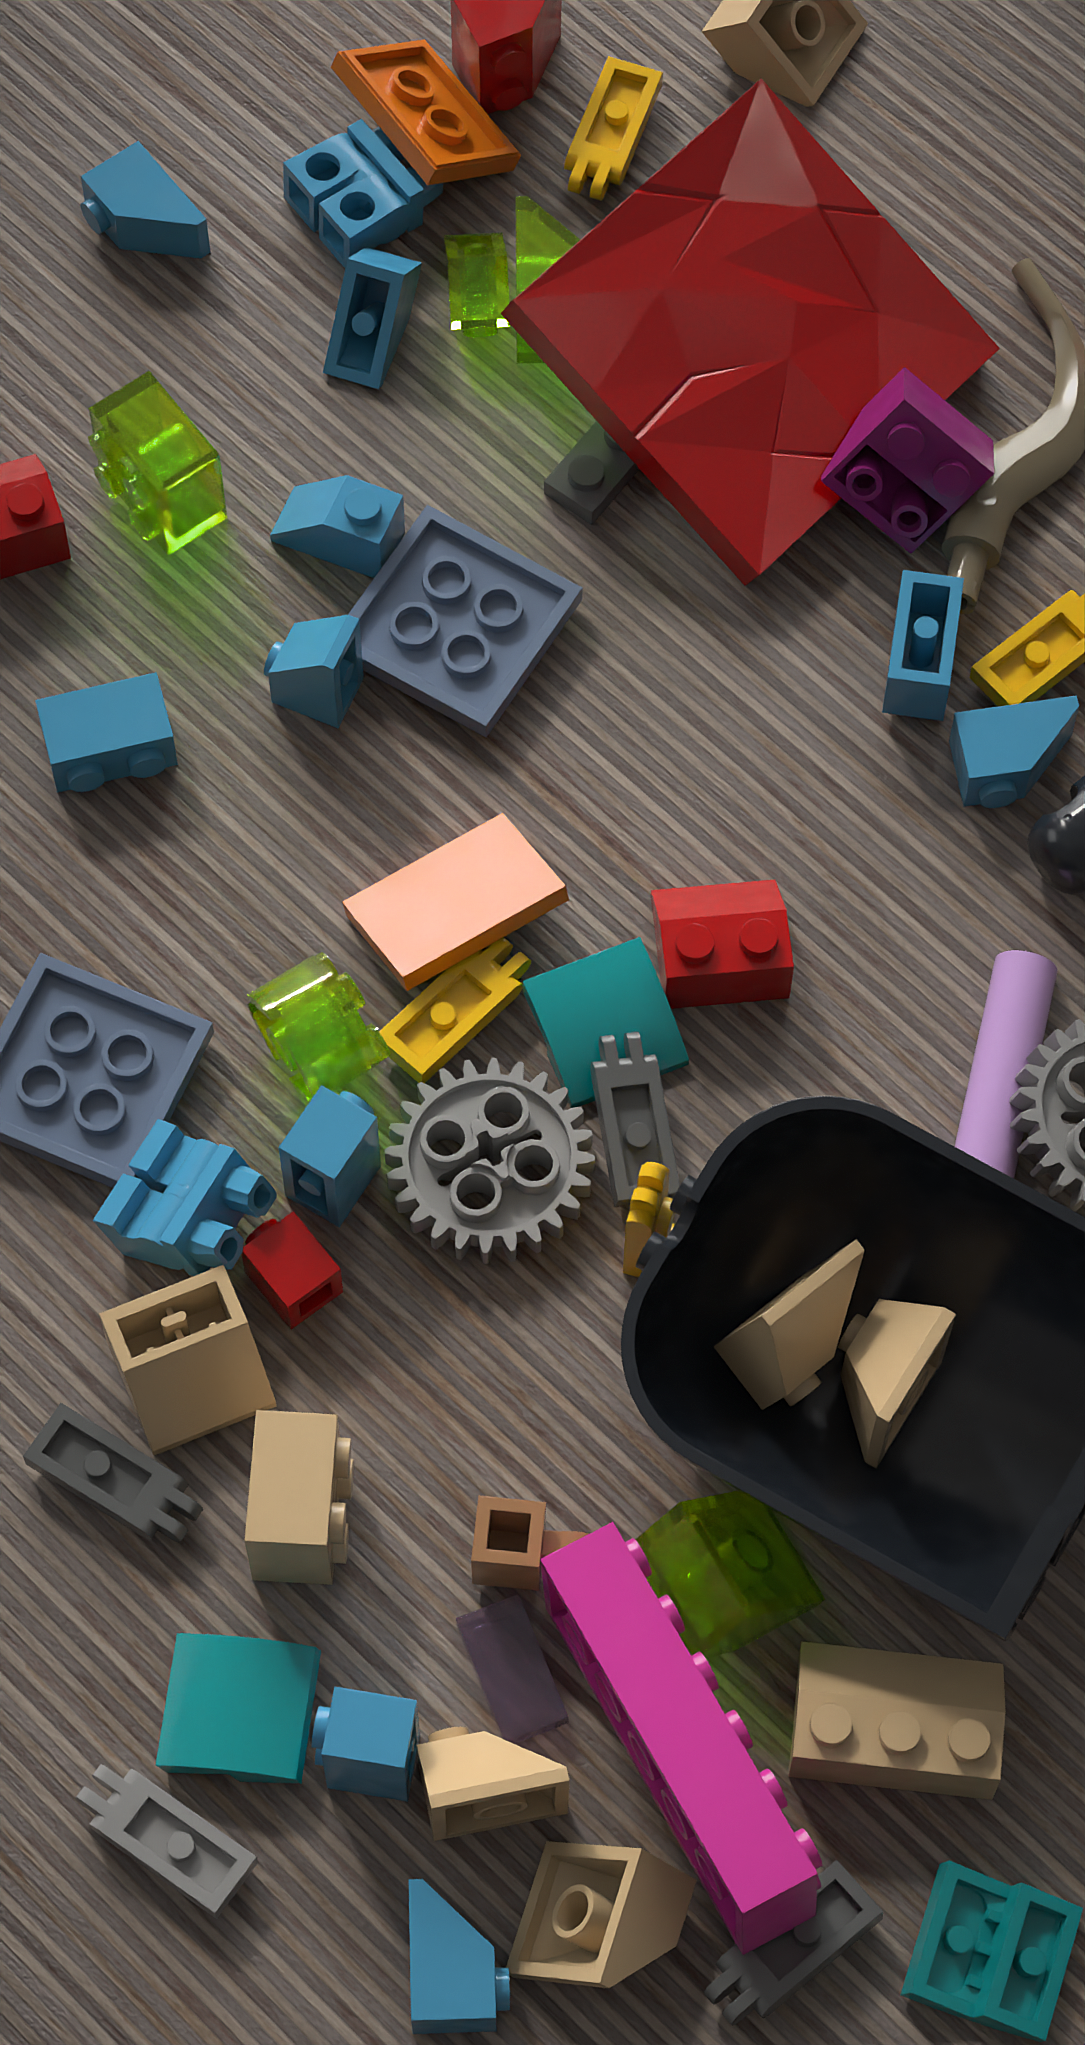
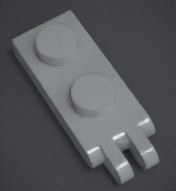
(168, 1839)

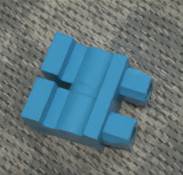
(356, 190)
(183, 1202)

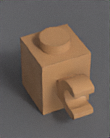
(512, 1541)

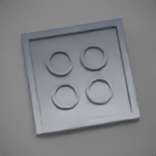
(460, 619)
(91, 1068)

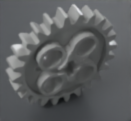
(1045, 1101)
(518, 1206)

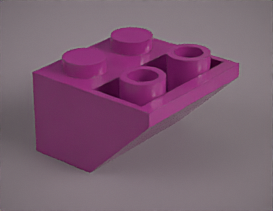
(909, 461)

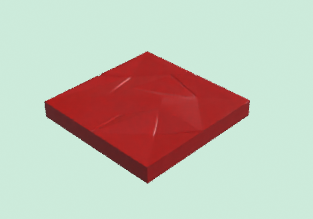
(744, 326)

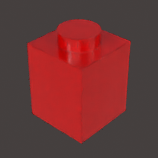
(291, 1268)

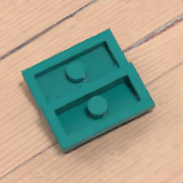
(600, 997)
(238, 1708)
(992, 1951)

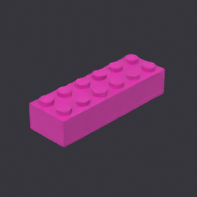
(681, 1738)

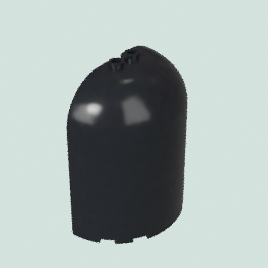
(994, 1450)

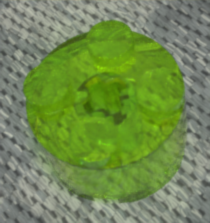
(315, 1027)

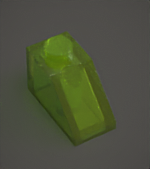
(477, 282)

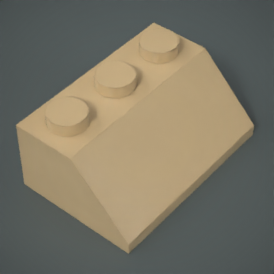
(898, 1720)

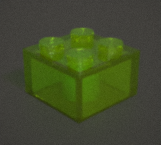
(157, 463)

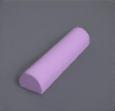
(1008, 1033)

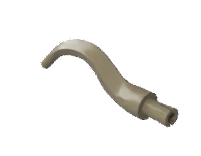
(1026, 460)

